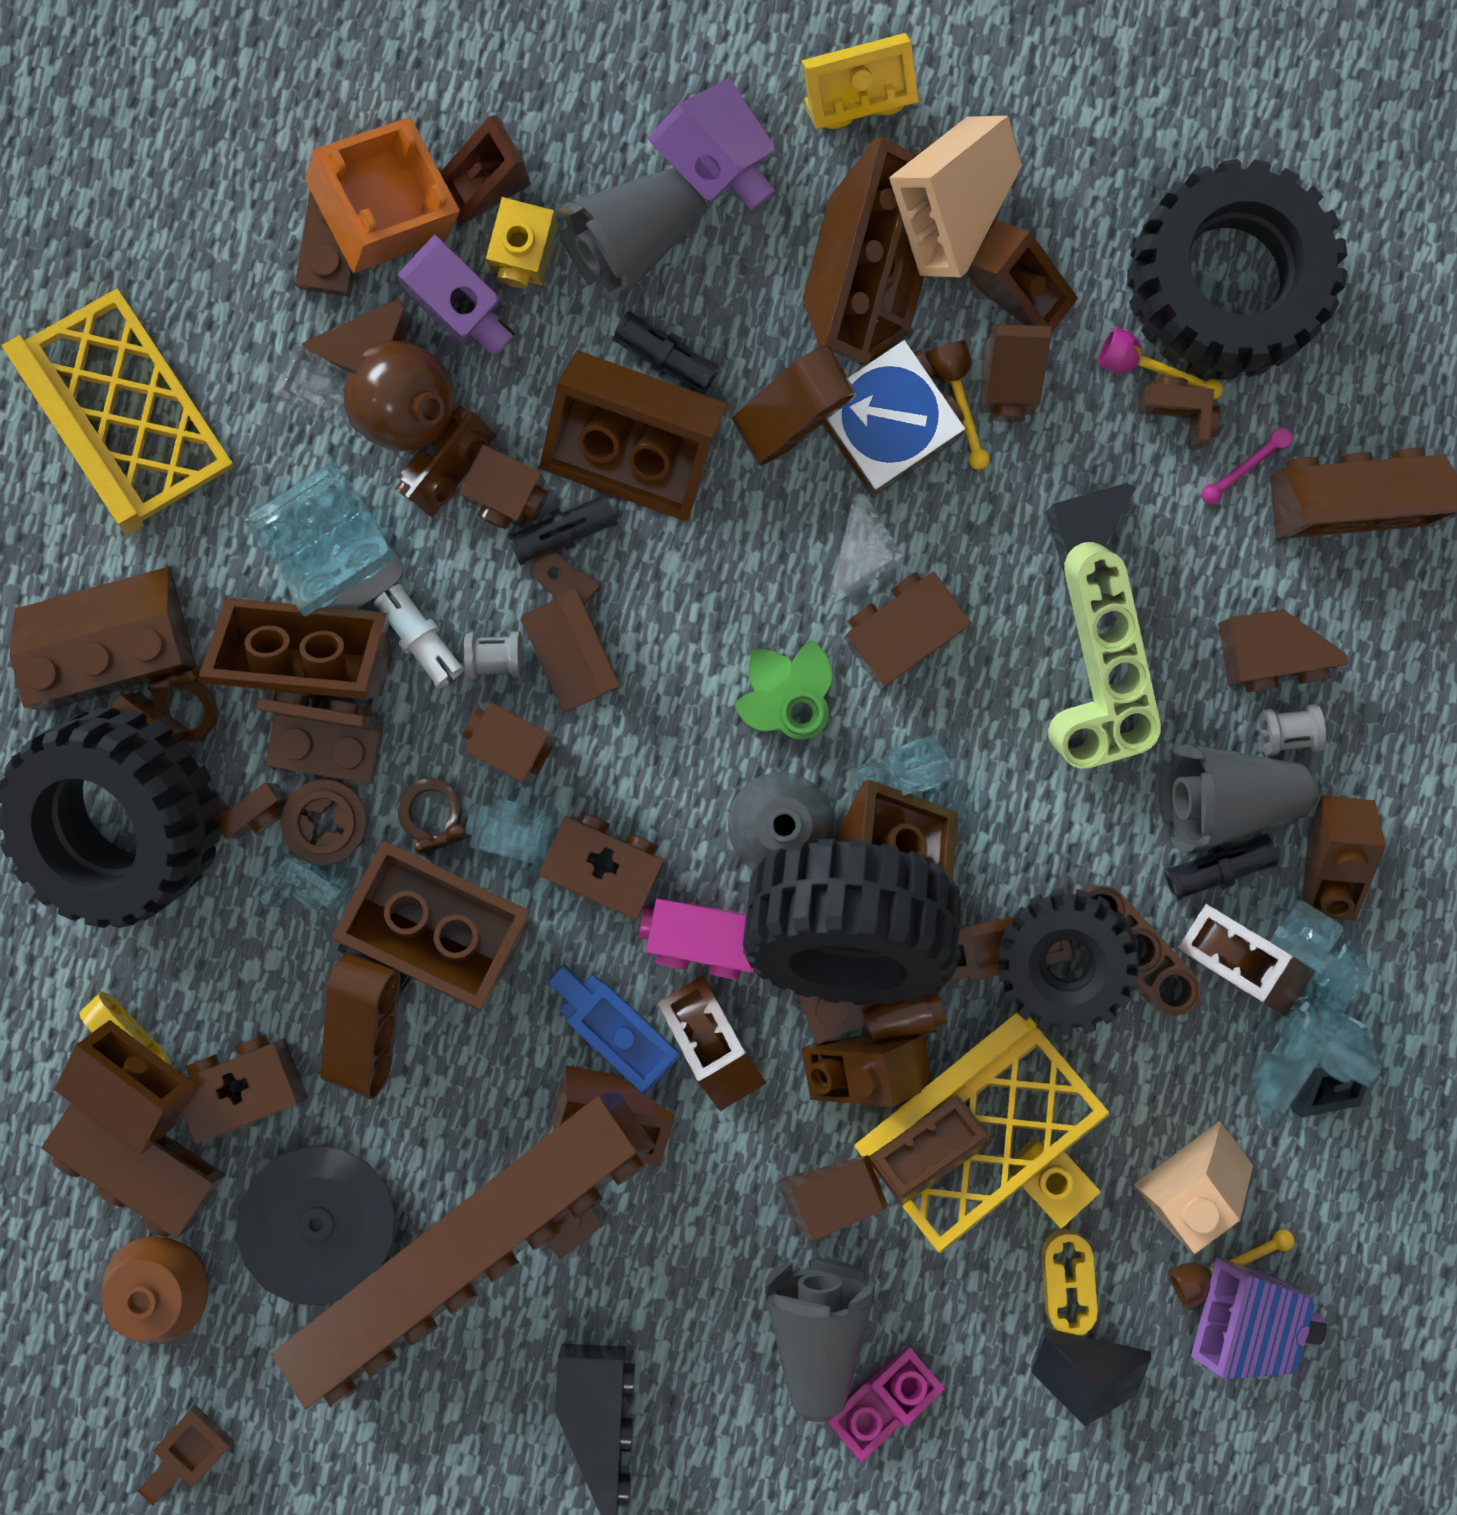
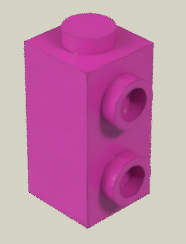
(695, 933)

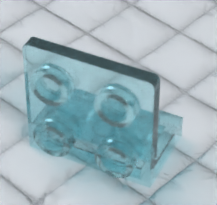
(321, 538)
(1309, 1038)

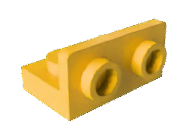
(860, 82)

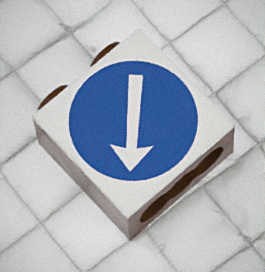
(894, 419)

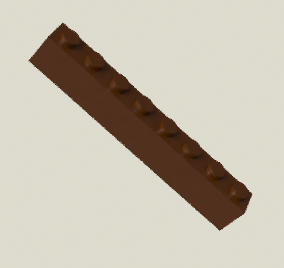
(463, 1249)

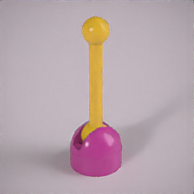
(1124, 352)

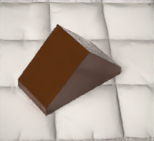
(350, 340)
(832, 1197)

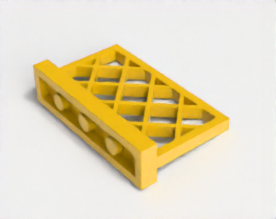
(79, 434)
(967, 1079)

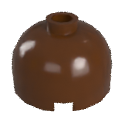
(400, 396)

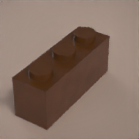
(162, 1184)

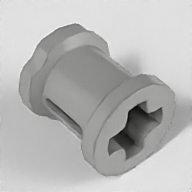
(493, 655)
(1292, 730)

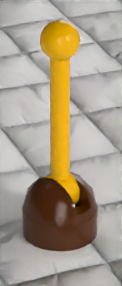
(950, 365)
(1193, 1279)

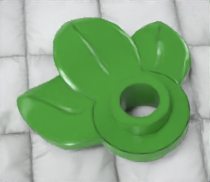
(784, 684)

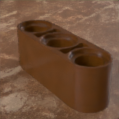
(794, 405)
(1158, 960)
(359, 1025)

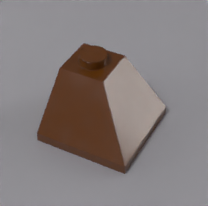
(905, 821)

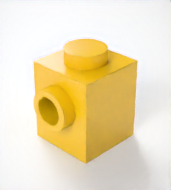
(521, 243)
(1060, 1187)

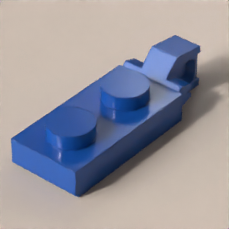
(614, 1028)

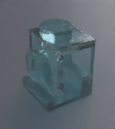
(508, 829)

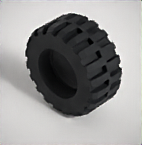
(1277, 215)
(62, 849)
(852, 922)

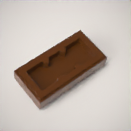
(929, 1150)

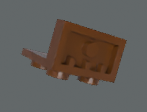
(322, 741)

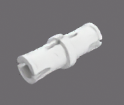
(419, 636)

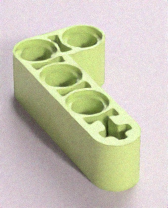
(1101, 654)

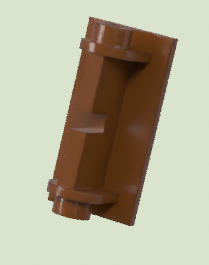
(433, 481)

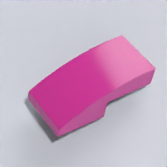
(884, 1402)

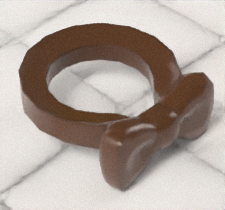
(189, 680)
(454, 829)

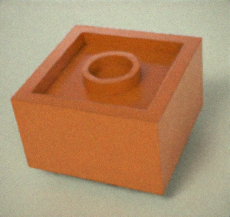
(381, 194)

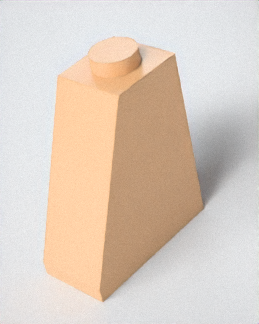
(955, 193)
(1200, 1188)

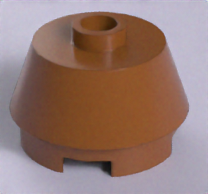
(154, 1290)

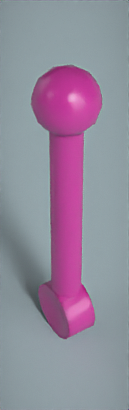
(1279, 440)

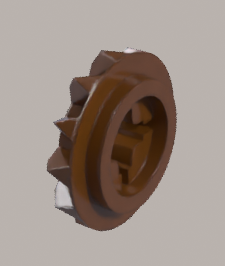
(300, 830)

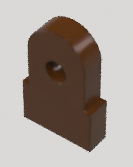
(568, 577)

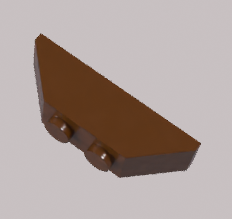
(863, 266)

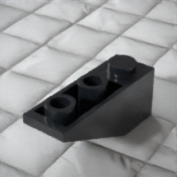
(590, 1410)

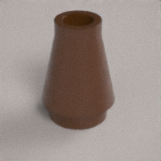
(905, 1018)

